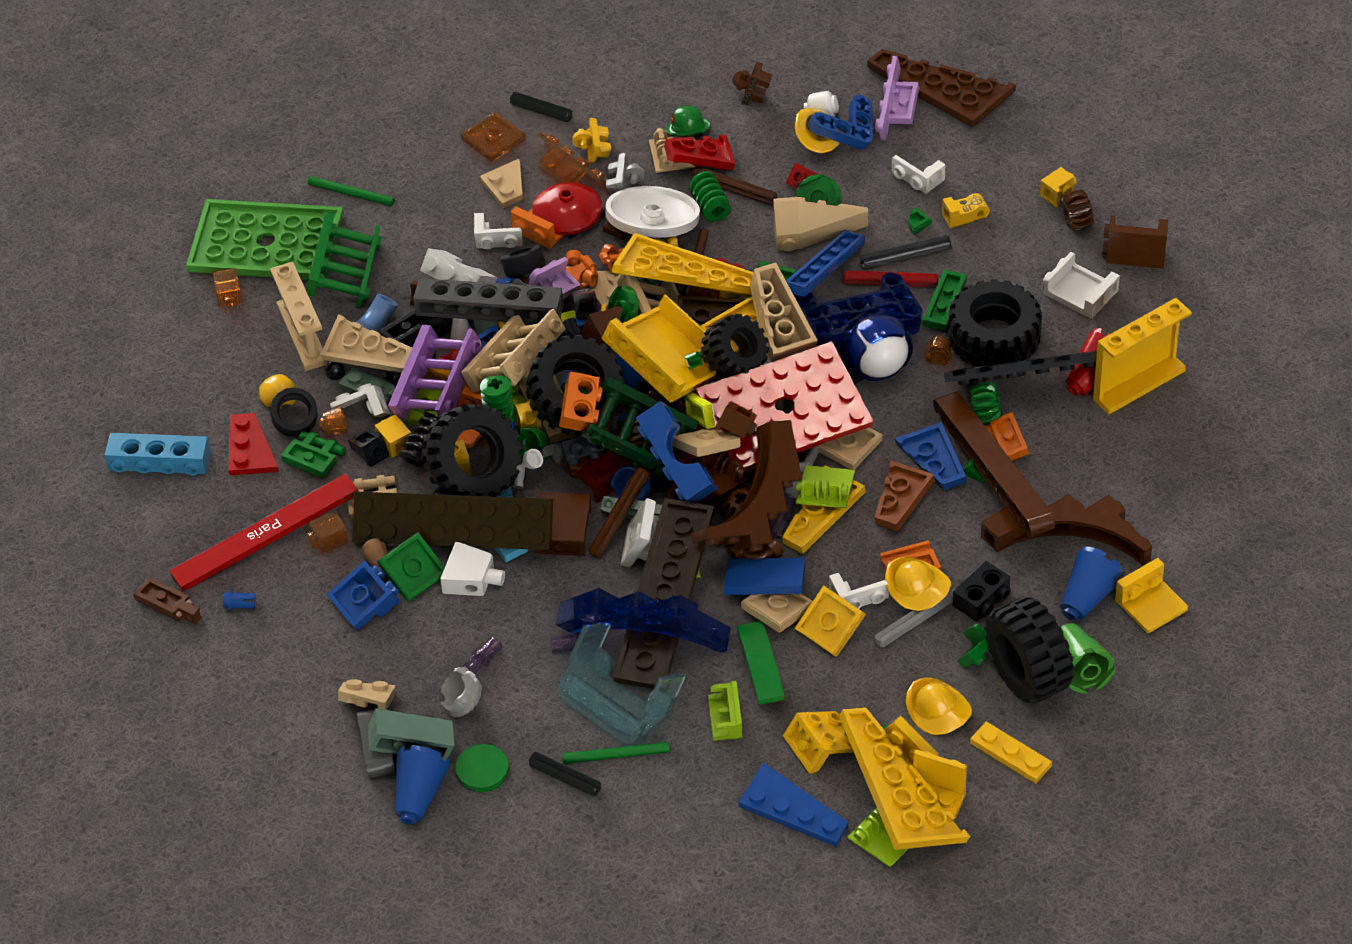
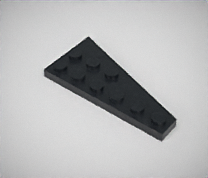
(1018, 368)

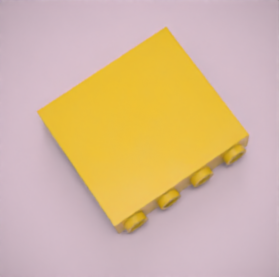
(657, 346)
(1139, 357)

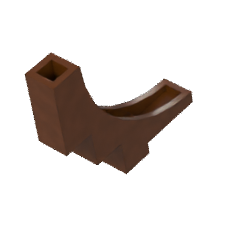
(775, 471)
(1100, 521)

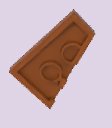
(901, 494)

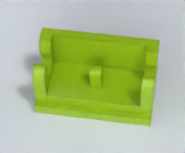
(725, 711)

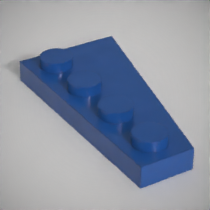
(789, 805)

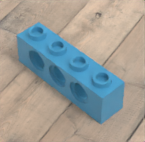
(157, 453)

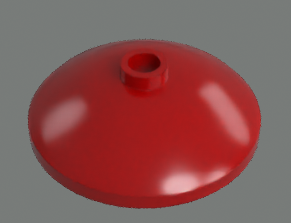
(569, 207)

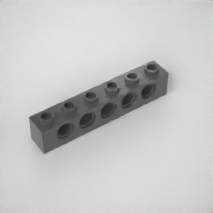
(485, 300)

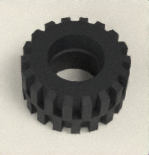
(746, 336)

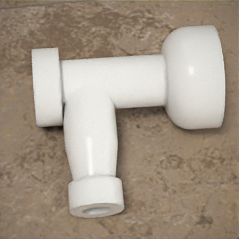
(531, 459)

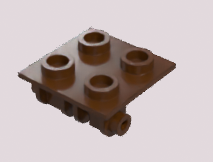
(724, 472)

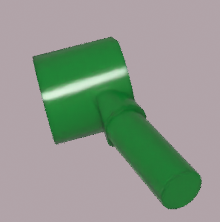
(694, 359)

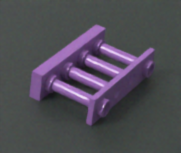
(421, 360)

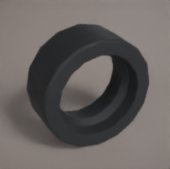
(293, 394)

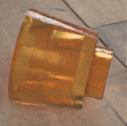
(938, 350)
(334, 421)

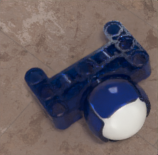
(871, 325)

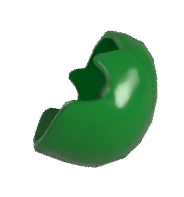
(532, 439)

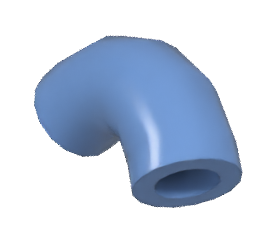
(378, 313)

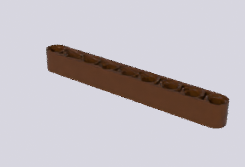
(994, 464)

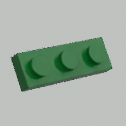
(938, 310)

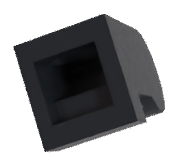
(584, 302)

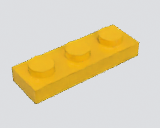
(1011, 752)

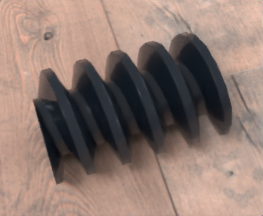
(413, 449)

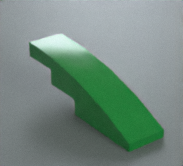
(760, 662)

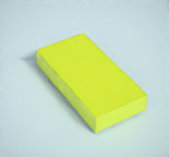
(699, 410)

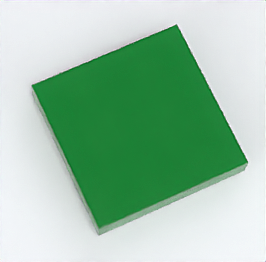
(412, 567)

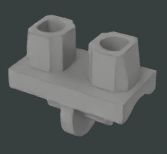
(623, 174)

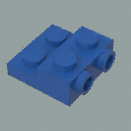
(364, 595)

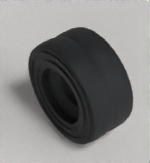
(523, 260)

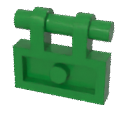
(312, 459)

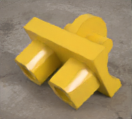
(593, 141)

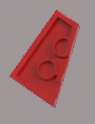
(702, 152)

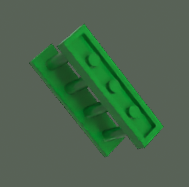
(322, 263)

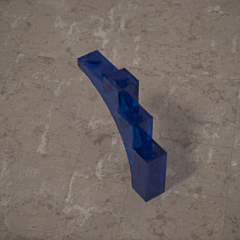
(640, 612)

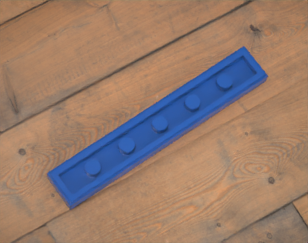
(825, 262)

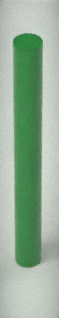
(352, 191)
(617, 752)

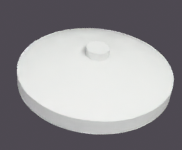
(652, 211)

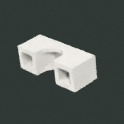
(446, 266)

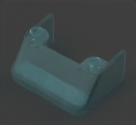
(593, 693)

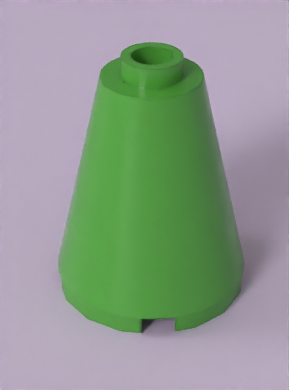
(1091, 661)

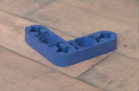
(855, 134)

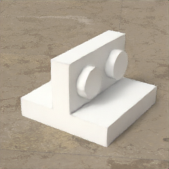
(639, 534)

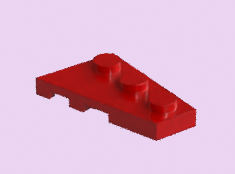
(248, 447)

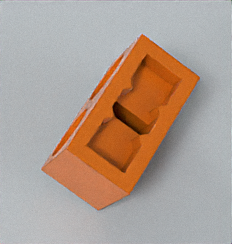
(577, 401)

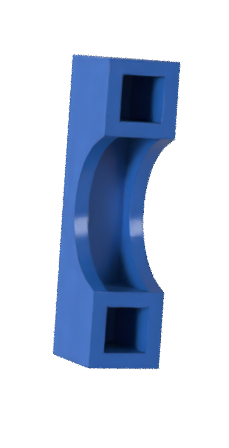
(660, 428)

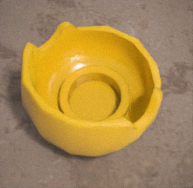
(272, 386)

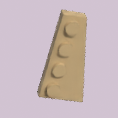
(361, 347)

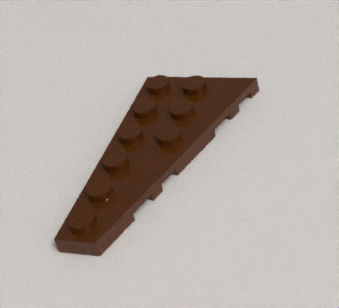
(947, 87)

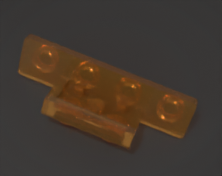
(563, 166)

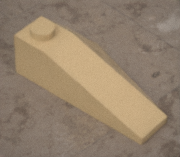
(808, 223)

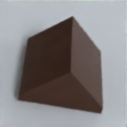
(598, 322)

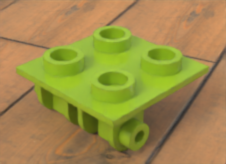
(825, 486)
(874, 839)

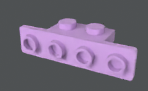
(898, 101)

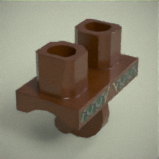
(743, 80)

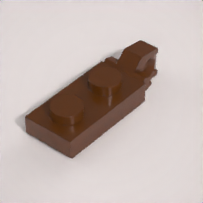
(167, 601)

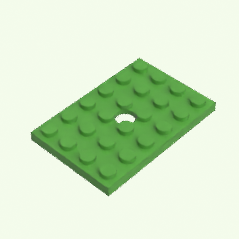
(231, 230)

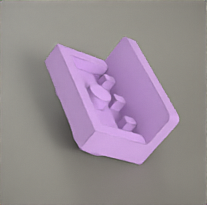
(555, 276)

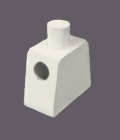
(469, 571)

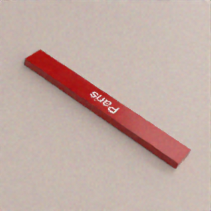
(263, 532)

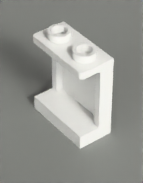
(1080, 287)

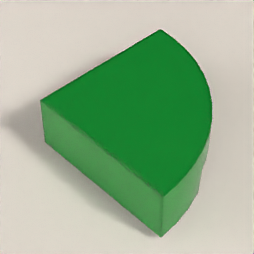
(918, 221)

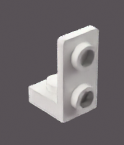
(919, 180)
(491, 238)
(376, 401)
(859, 597)

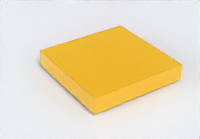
(830, 621)

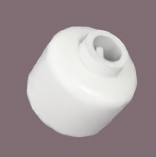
(824, 102)

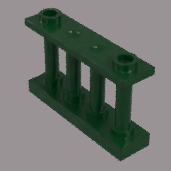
(636, 404)

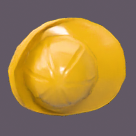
(807, 137)
(916, 583)
(936, 706)

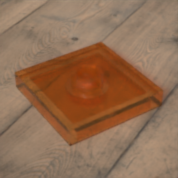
(493, 136)

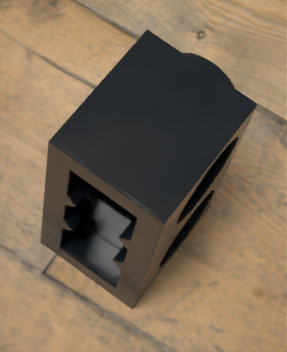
(982, 591)

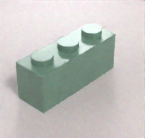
(393, 730)

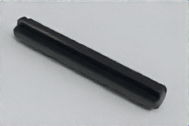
(905, 252)

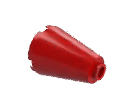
(1082, 379)

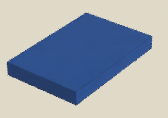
(764, 576)

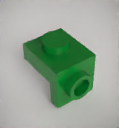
(976, 652)

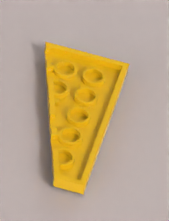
(665, 262)
(899, 791)

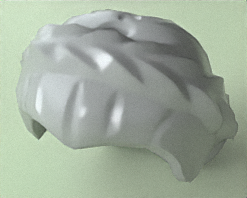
(461, 692)

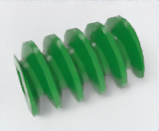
(709, 196)
(497, 394)

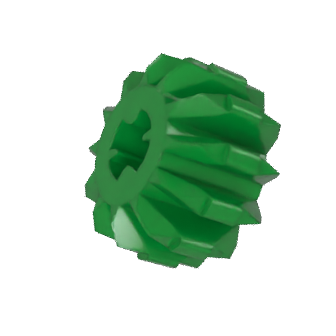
(986, 402)

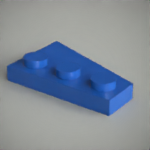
(934, 454)

